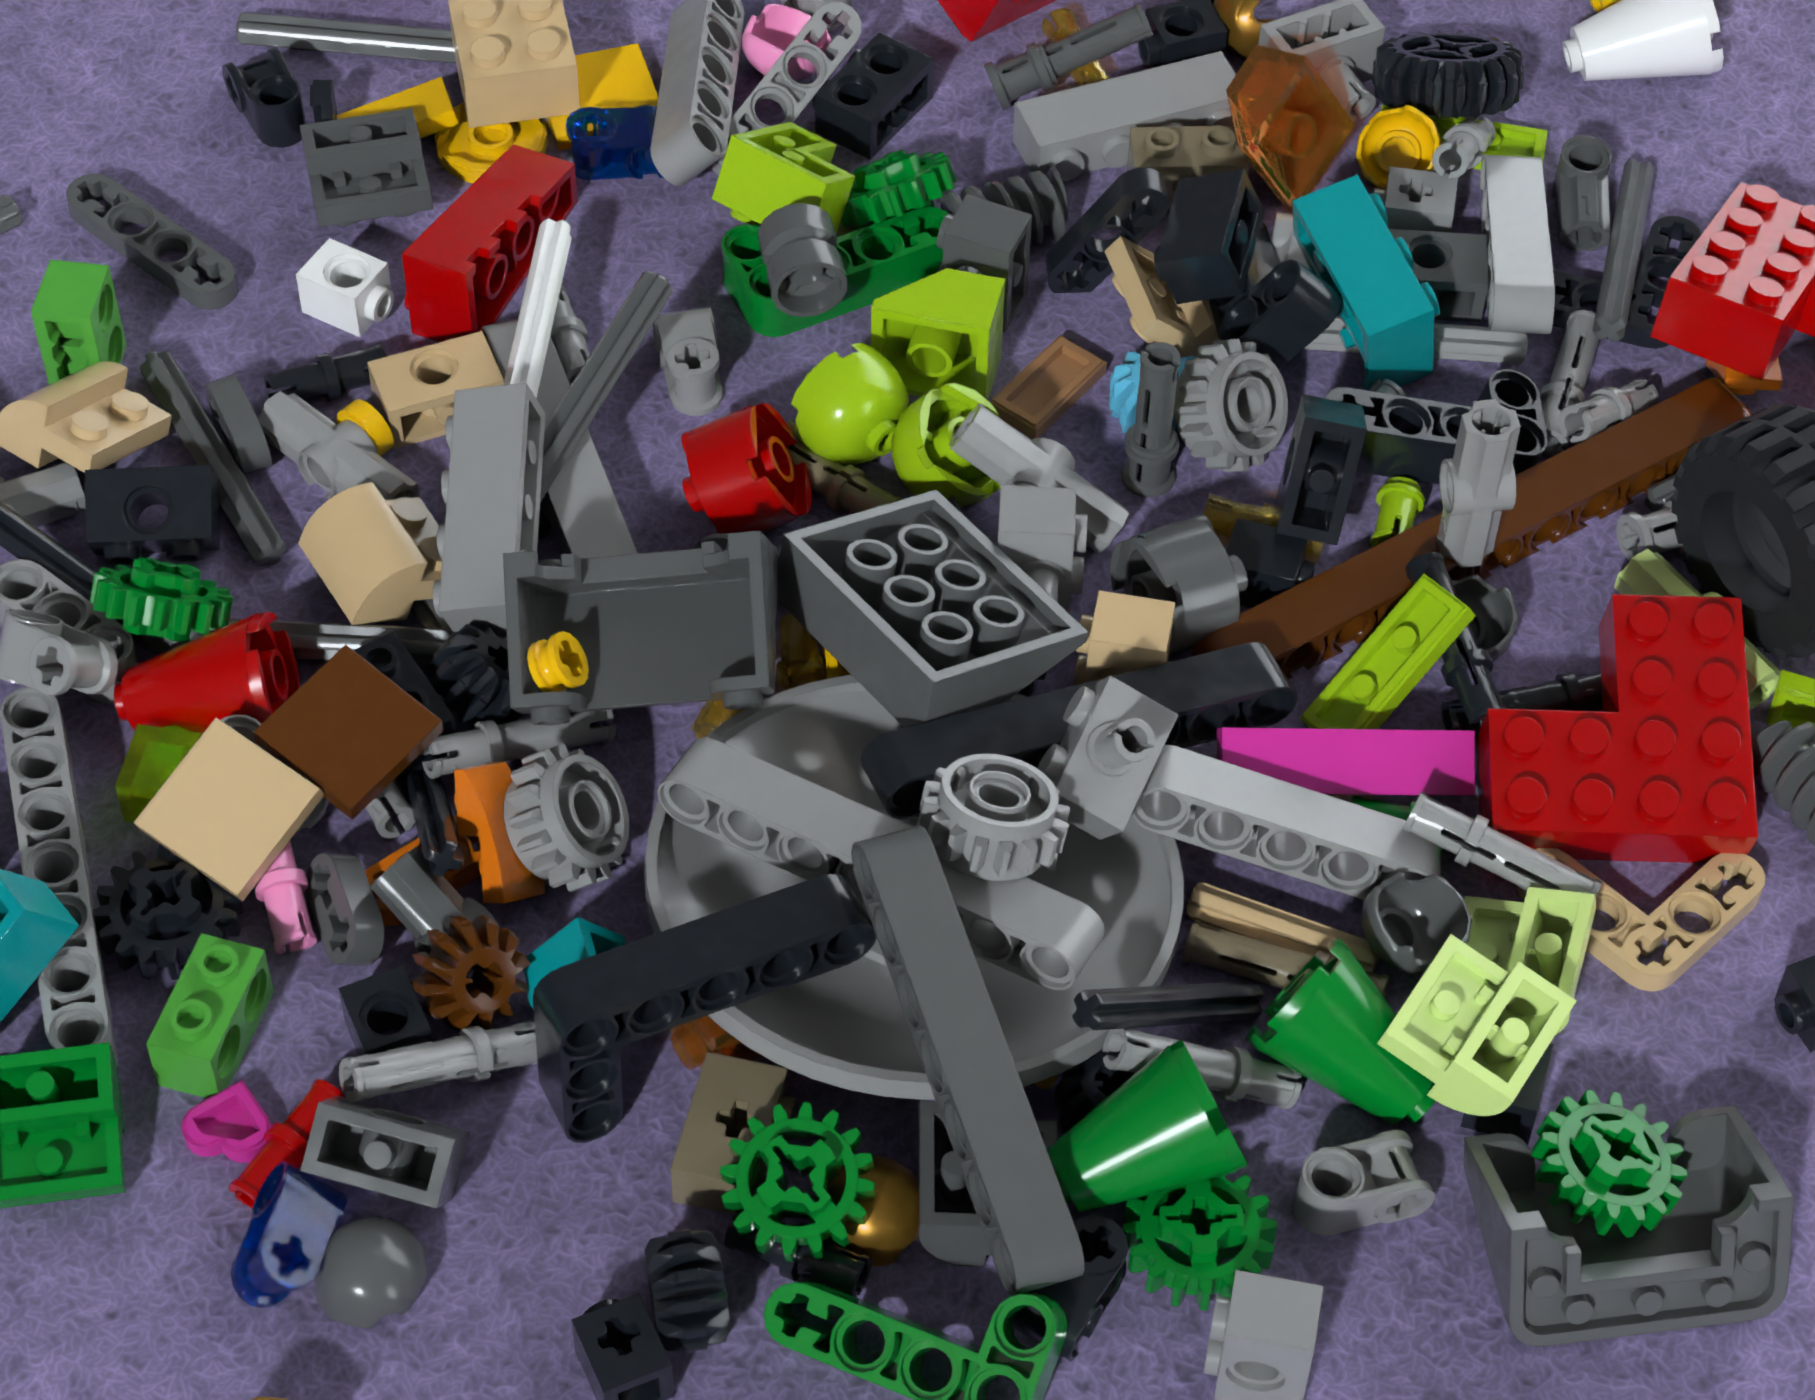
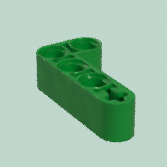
(874, 260)
(909, 1342)

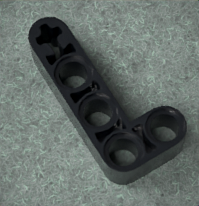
(1279, 307)
(1416, 434)

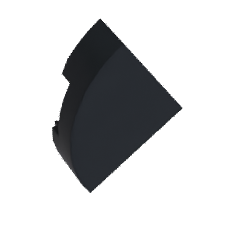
(323, 100)

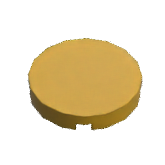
(471, 151)

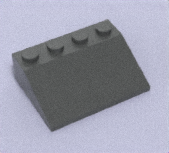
(923, 608)

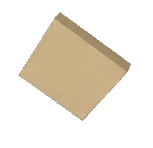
(229, 809)

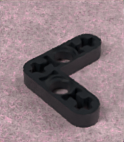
(1645, 294)

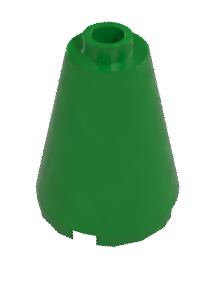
(1329, 1032)
(1146, 1137)

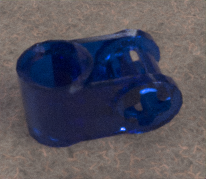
(619, 140)
(285, 1235)

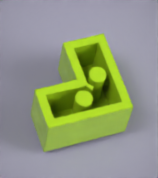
(778, 169)

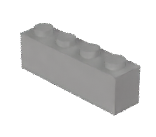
(1092, 123)
(488, 499)

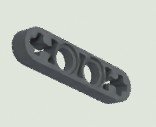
(158, 237)

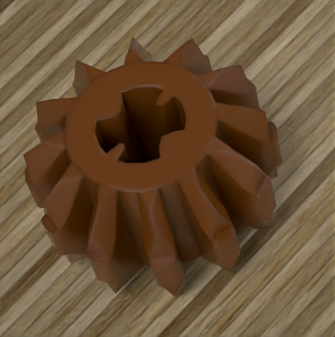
(446, 983)

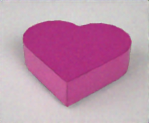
(227, 1124)

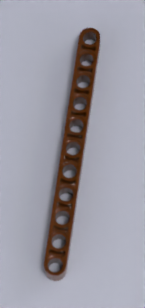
(1550, 504)

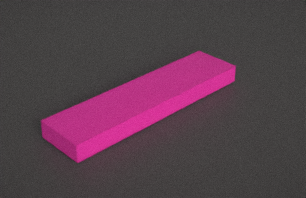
(1357, 759)

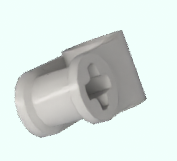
(689, 359)
(54, 656)
(1372, 1183)

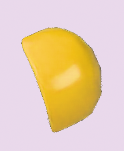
(1396, 139)

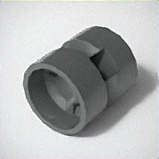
(802, 260)

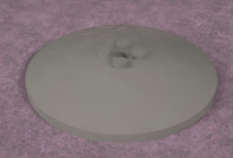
(849, 1020)

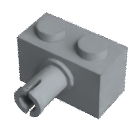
(1339, 43)
(1040, 536)
(1106, 754)

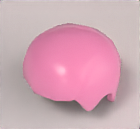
(772, 33)

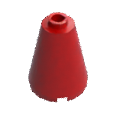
(218, 675)

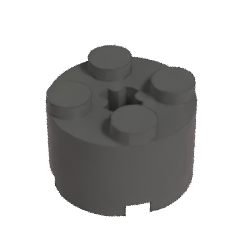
(1186, 567)

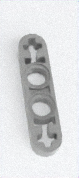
(778, 83)

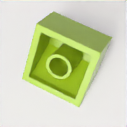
(942, 330)

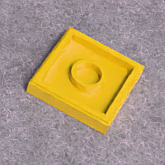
(608, 80)

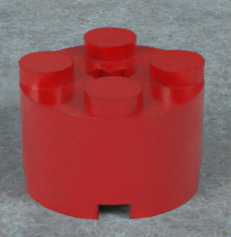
(745, 471)

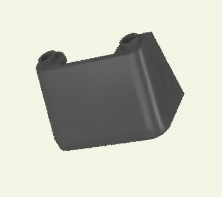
(649, 626)
(1705, 1264)

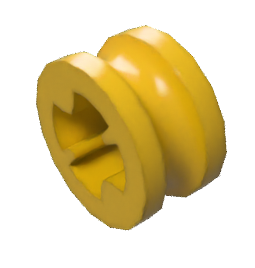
(558, 663)

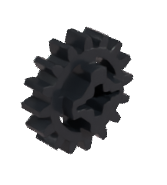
(165, 913)

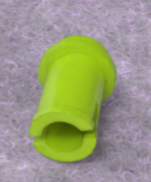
(1399, 504)

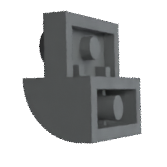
(366, 167)
(946, 1212)

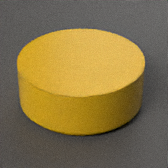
(370, 421)

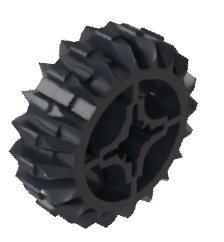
(1448, 74)

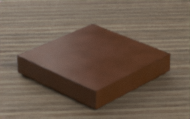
(349, 731)

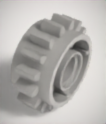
(1230, 405)
(994, 817)
(566, 818)

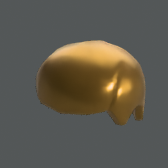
(1241, 24)
(891, 1214)

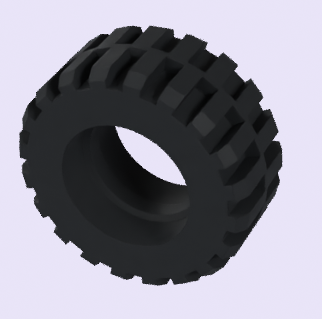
(1751, 523)

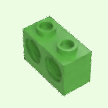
(77, 318)
(210, 1017)

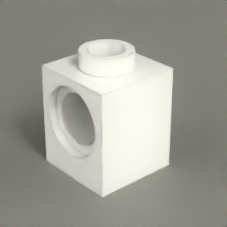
(345, 288)

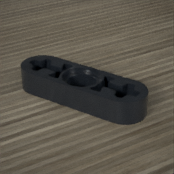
(1113, 211)

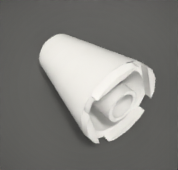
(1645, 41)

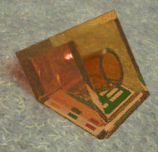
(1286, 121)

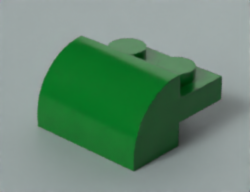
(60, 1125)

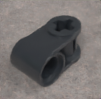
(267, 98)
(1085, 1296)

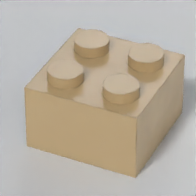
(513, 60)

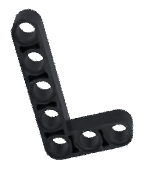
(678, 977)

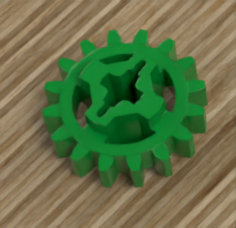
(897, 186)
(161, 599)
(1608, 1163)
(774, 1198)
(1166, 1241)

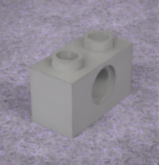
(1263, 1338)

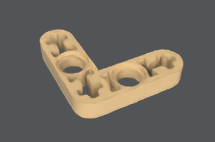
(1643, 933)

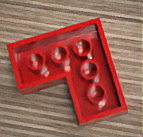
(1744, 283)
(1663, 762)

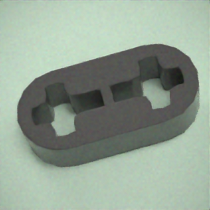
(238, 424)
(344, 909)

